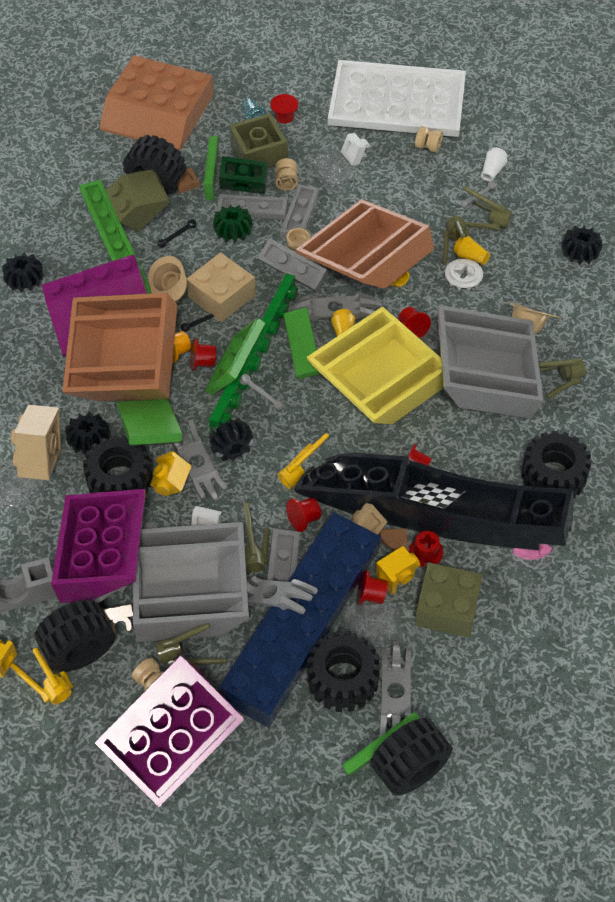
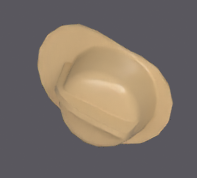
(168, 277)
(539, 319)

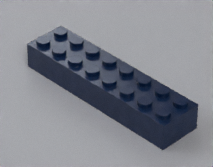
(283, 641)

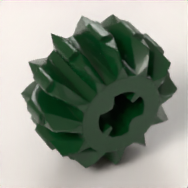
(232, 223)

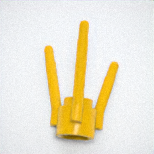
(293, 471)
(55, 688)

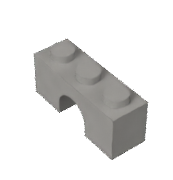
(29, 587)

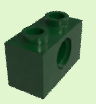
(243, 175)

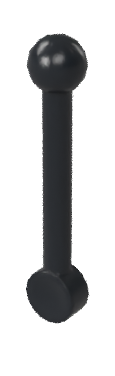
(190, 224)
(186, 326)

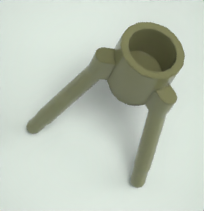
(499, 214)
(455, 229)
(569, 369)
(254, 556)
(170, 648)

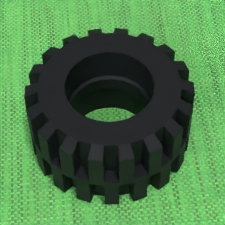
(157, 155)
(561, 450)
(112, 454)
(74, 636)
(343, 692)
(411, 756)

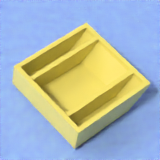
(380, 367)

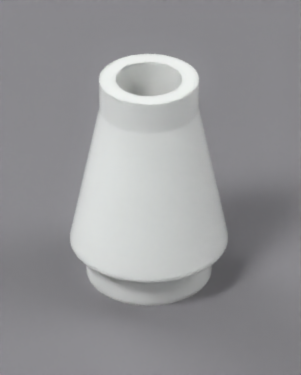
(494, 162)

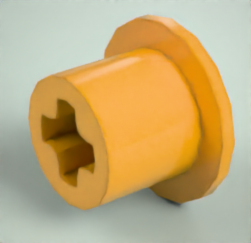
(181, 345)

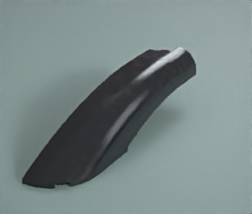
(481, 515)

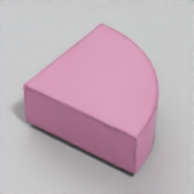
(533, 554)

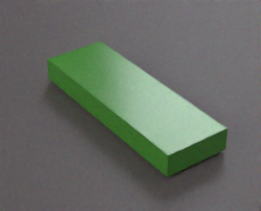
(211, 168)
(301, 341)
(364, 757)

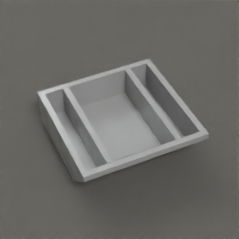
(489, 362)
(190, 580)

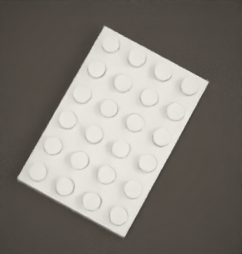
(397, 97)

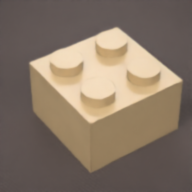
(221, 287)
(37, 442)

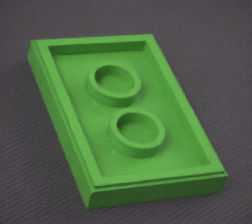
(234, 356)
(149, 421)

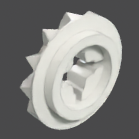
(456, 269)

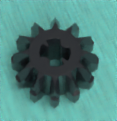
(582, 244)
(22, 272)
(86, 431)
(231, 439)

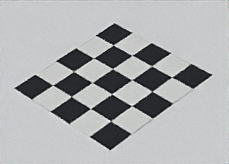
(433, 494)

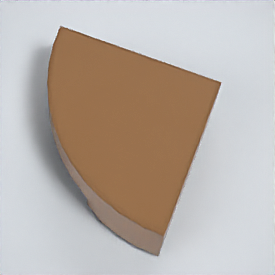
(188, 181)
(394, 538)

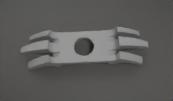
(319, 306)
(202, 474)
(282, 597)
(393, 675)

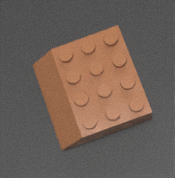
(156, 101)
(370, 244)
(120, 347)

